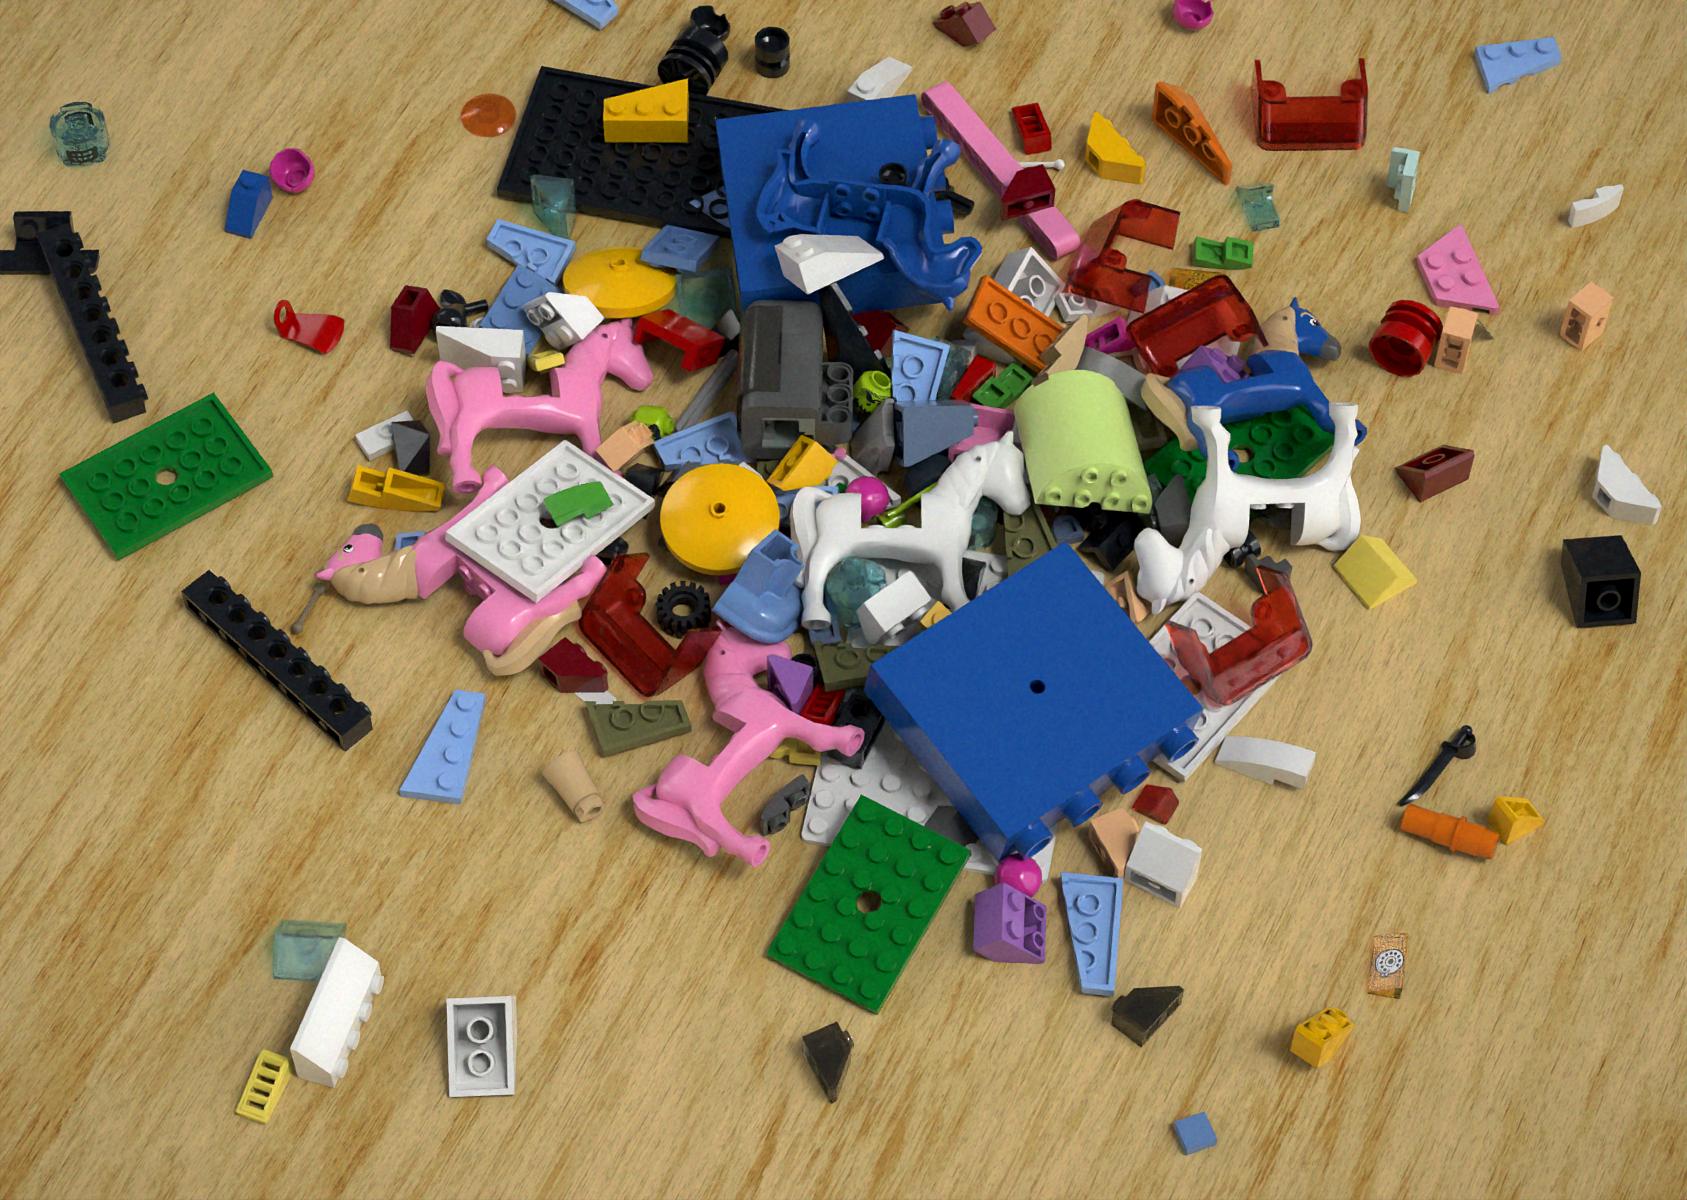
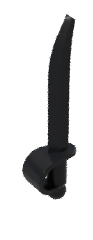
(1450, 749)

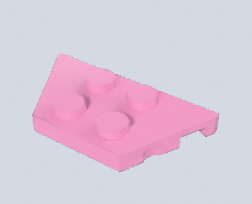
(1455, 274)

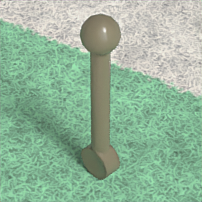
(319, 590)

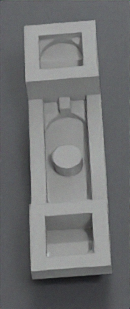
(1125, 377)

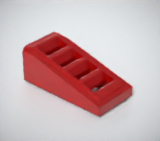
(1032, 130)
(975, 376)
(820, 710)

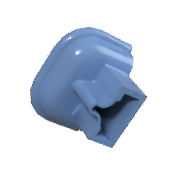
(763, 594)

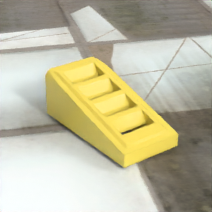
(265, 1060)

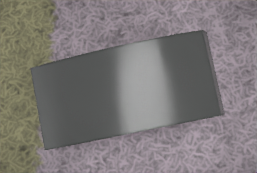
(777, 812)

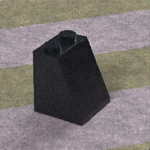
(1601, 581)

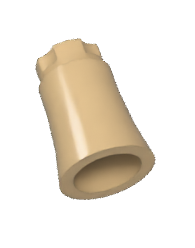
(575, 785)

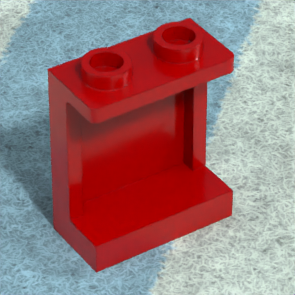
(699, 342)

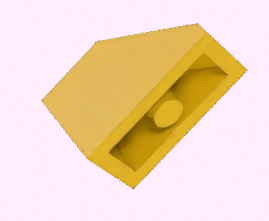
(803, 466)

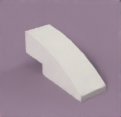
(1266, 760)

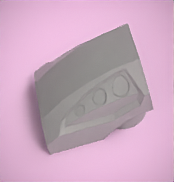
(874, 440)

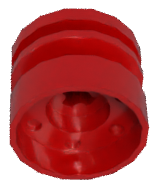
(1405, 338)

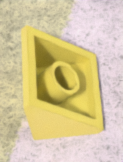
(1373, 571)

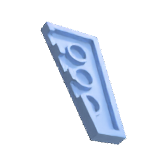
(916, 367)
(447, 755)
(1094, 926)

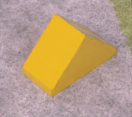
(1513, 818)

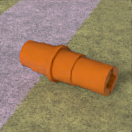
(1450, 831)

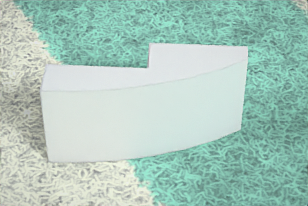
(1590, 210)
(1073, 306)

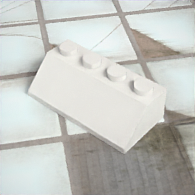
(1033, 282)
(336, 1014)

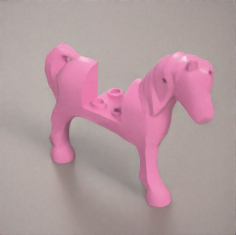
(477, 402)
(691, 792)

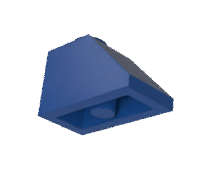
(248, 203)

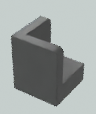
(1252, 562)

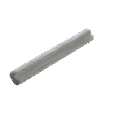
(708, 392)

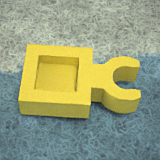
(799, 752)

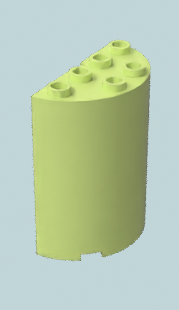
(1081, 444)

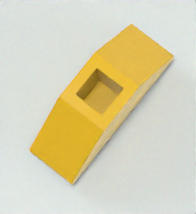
(1111, 154)
(1321, 1036)

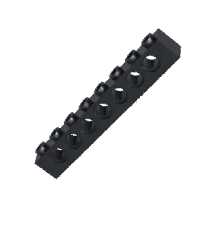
(74, 284)
(343, 728)

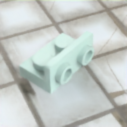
(1403, 175)

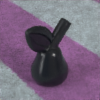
(455, 310)

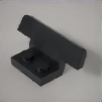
(27, 256)

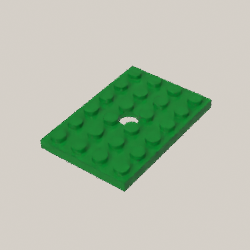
(1282, 444)
(121, 485)
(859, 951)

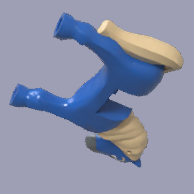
(1278, 384)

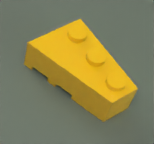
(648, 114)

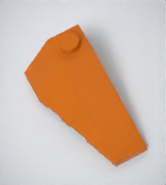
(1185, 123)

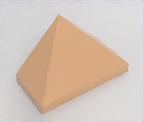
(1124, 592)

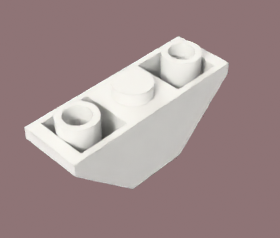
(1622, 491)

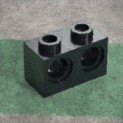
(871, 724)

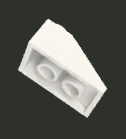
(823, 259)
(486, 348)
(482, 1045)

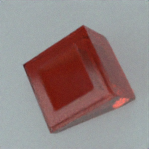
(1156, 803)

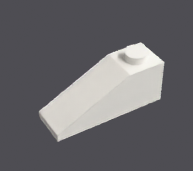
(879, 81)

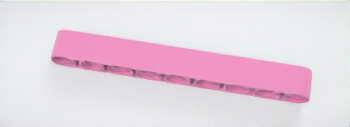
(995, 165)

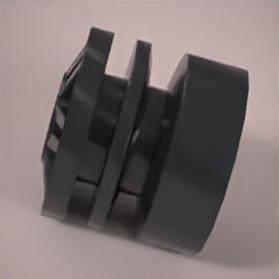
(694, 56)

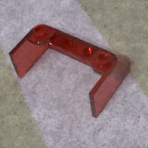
(1311, 121)
(1101, 271)
(1191, 321)
(629, 641)
(1254, 657)

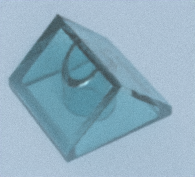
(554, 203)
(706, 295)
(304, 948)

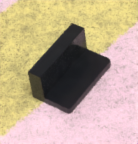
(1115, 539)

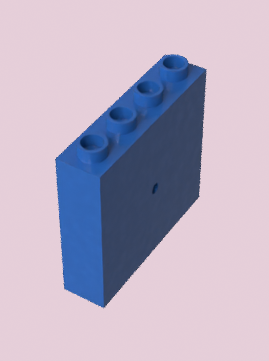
(852, 146)
(1034, 703)

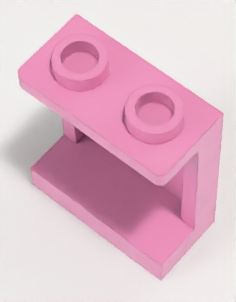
(992, 426)

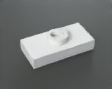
(379, 438)

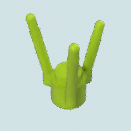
(895, 517)

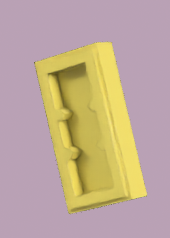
(545, 360)

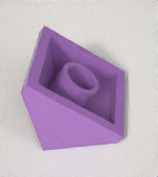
(789, 681)

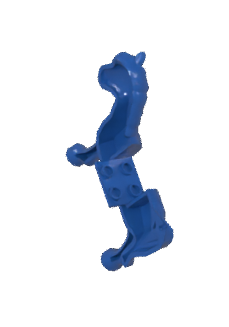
(903, 212)

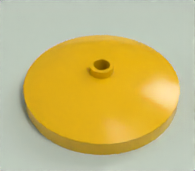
(620, 282)
(717, 517)

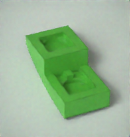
(1227, 255)
(1003, 389)
(584, 498)

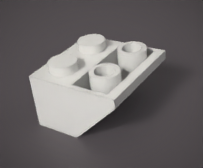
(563, 317)
(893, 609)
(1163, 864)

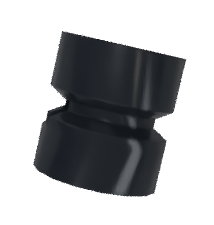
(772, 52)

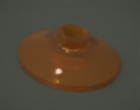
(488, 115)

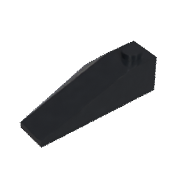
(845, 335)

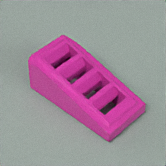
(1110, 330)

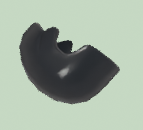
(707, 19)

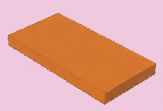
(1010, 323)

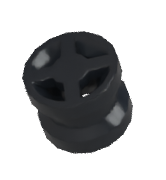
(617, 547)

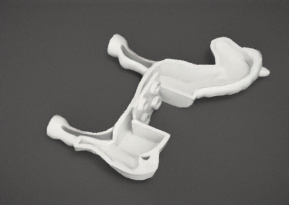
(1221, 507)
(835, 528)

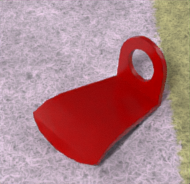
(312, 330)

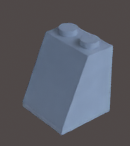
(930, 427)

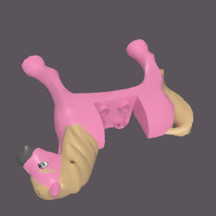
(504, 620)

